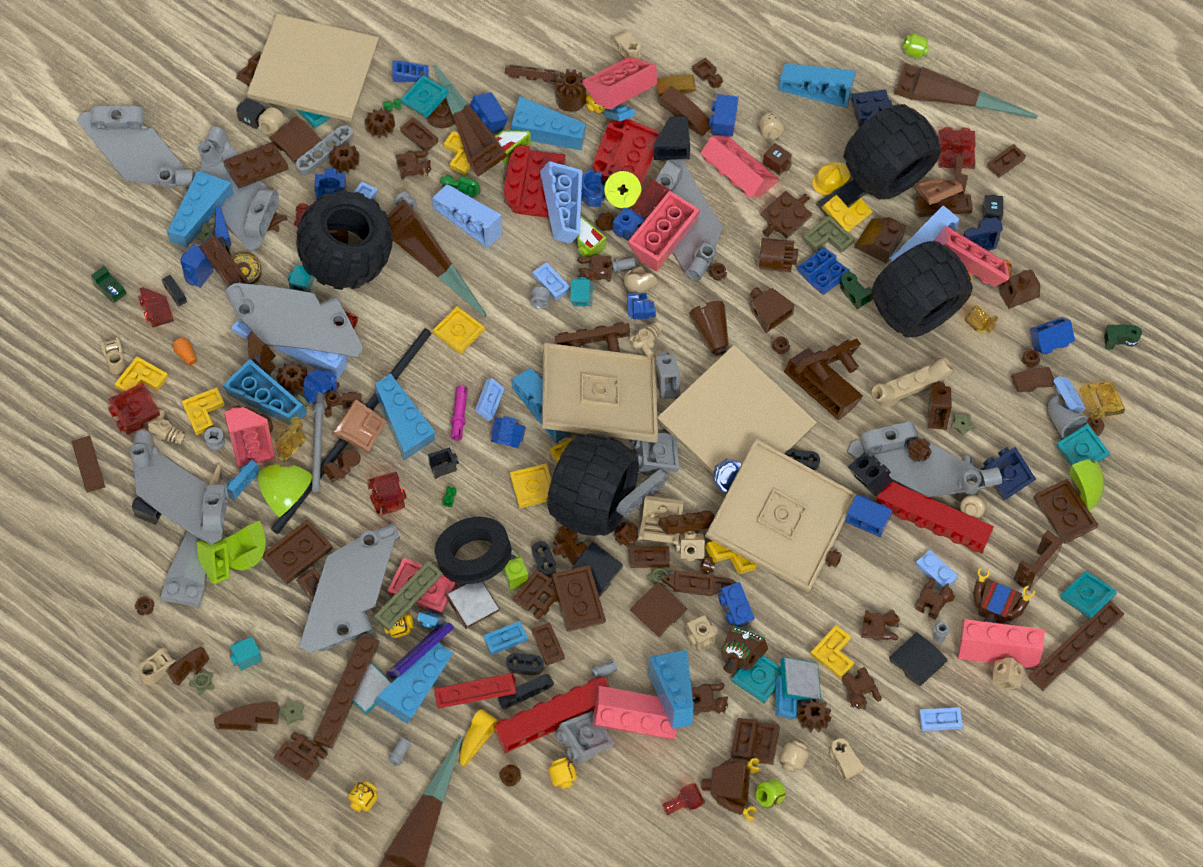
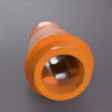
(185, 351)

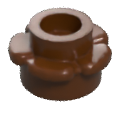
(718, 267)
(781, 341)
(1031, 354)
(833, 558)
(707, 565)
(144, 601)

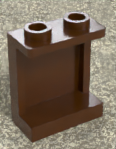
(1049, 550)

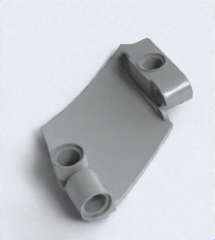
(134, 148)
(294, 319)
(934, 477)
(348, 590)

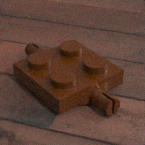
(786, 214)

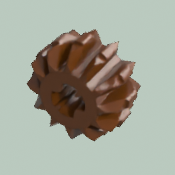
(380, 123)
(344, 158)
(285, 377)
(814, 708)

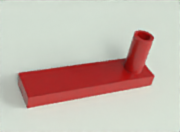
(475, 690)

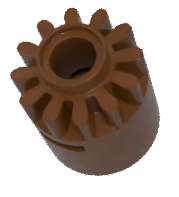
(570, 91)
(777, 255)

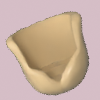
(639, 281)

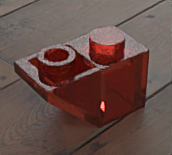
(156, 306)

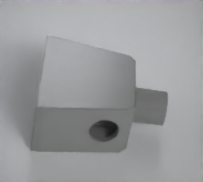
(665, 368)

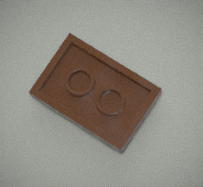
(255, 165)
(1065, 511)
(297, 551)
(578, 598)

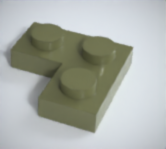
(829, 231)

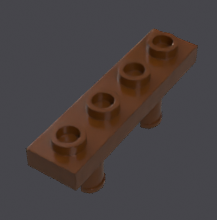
(594, 335)
(834, 353)

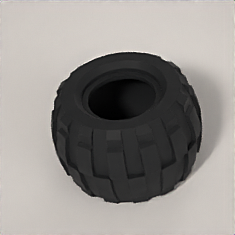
(892, 151)
(337, 262)
(922, 289)
(591, 483)

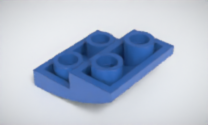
(822, 270)

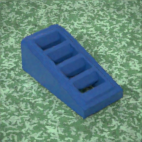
(407, 66)
(220, 226)

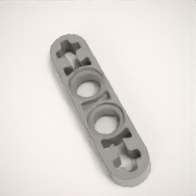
(322, 148)
(638, 495)

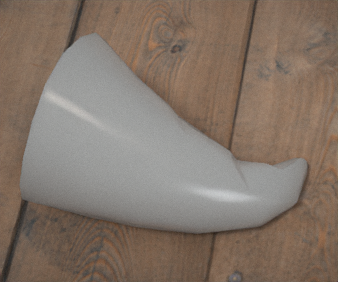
(1065, 420)

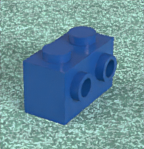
(489, 111)
(724, 114)
(627, 223)
(195, 266)
(1052, 335)
(868, 515)
(736, 605)

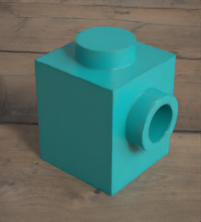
(300, 279)
(581, 292)
(245, 653)

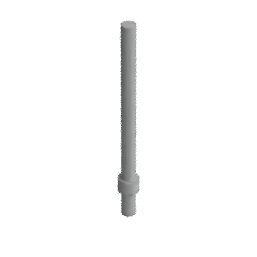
(319, 411)

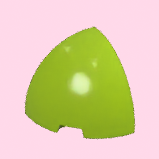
(1089, 480)
(283, 486)
(246, 546)

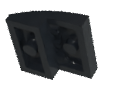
(603, 566)
(918, 659)

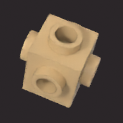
(691, 546)
(701, 633)
(1007, 673)

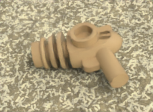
(645, 338)
(164, 430)

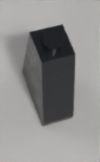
(673, 140)

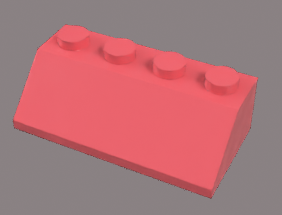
(621, 82)
(738, 166)
(663, 230)
(976, 259)
(249, 436)
(995, 641)
(631, 713)

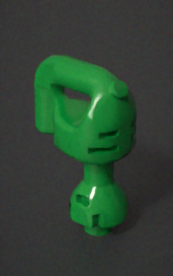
(465, 185)

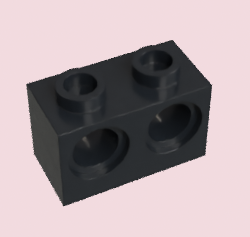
(871, 473)

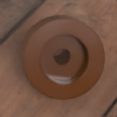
(605, 221)
(1096, 424)
(510, 775)

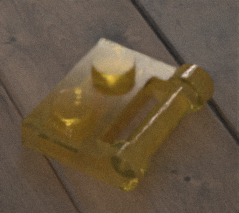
(1107, 396)
(287, 442)

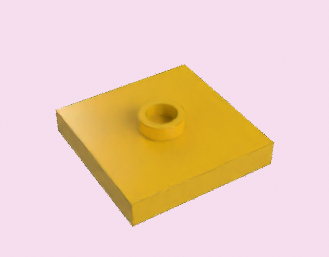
(458, 330)
(531, 485)

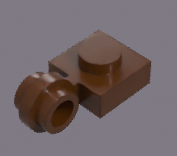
(705, 69)
(346, 399)

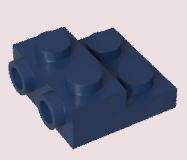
(869, 104)
(986, 234)
(1013, 471)

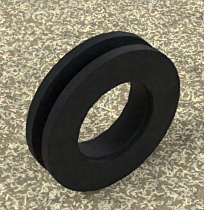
(477, 569)

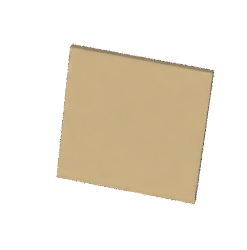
(313, 67)
(599, 392)
(733, 408)
(781, 515)

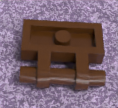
(532, 591)
(297, 760)

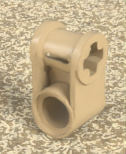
(627, 45)
(113, 353)
(159, 664)
(846, 762)

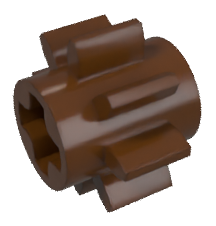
(919, 450)
(626, 534)

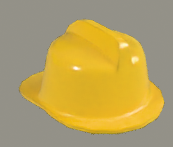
(830, 178)

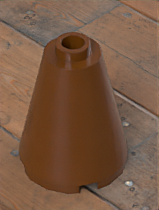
(712, 325)

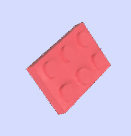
(434, 598)

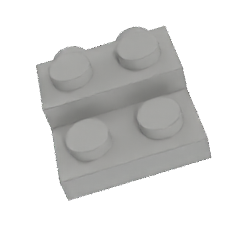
(657, 455)
(582, 738)

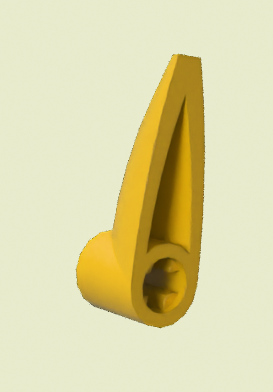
(477, 735)

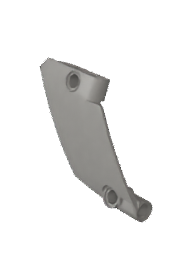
(248, 208)
(706, 231)
(177, 493)

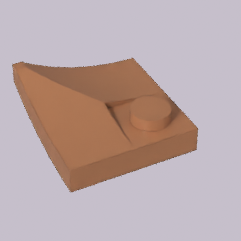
(937, 189)
(360, 426)

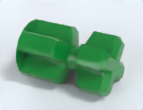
(389, 105)
(448, 499)

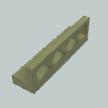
(407, 596)

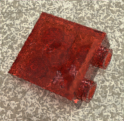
(955, 144)
(133, 409)

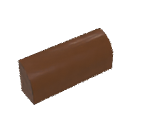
(835, 395)

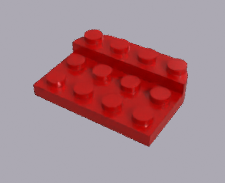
(626, 148)
(524, 183)

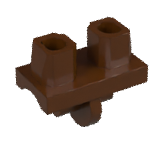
(566, 546)

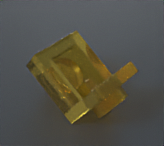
(980, 320)

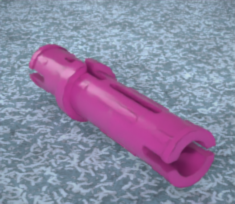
(458, 419)

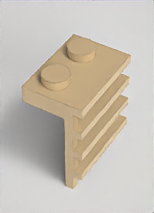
(653, 510)

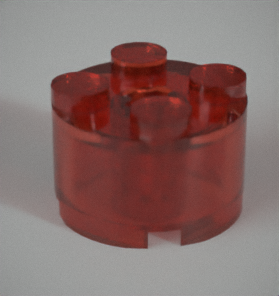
(386, 493)

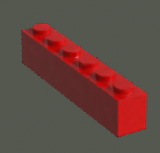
(936, 517)
(547, 716)

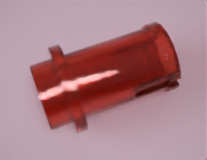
(300, 209)

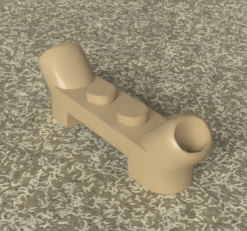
(889, 393)

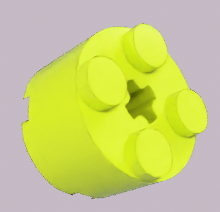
(615, 181)

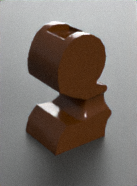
(345, 461)

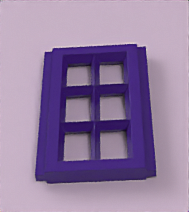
(420, 650)

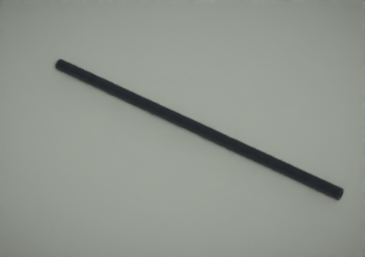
(341, 444)

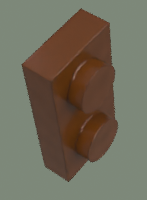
(419, 134)
(1006, 160)
(649, 557)
(547, 643)

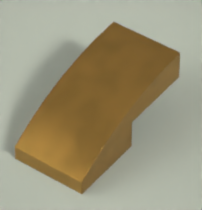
(683, 83)

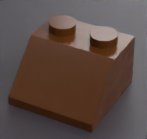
(881, 238)

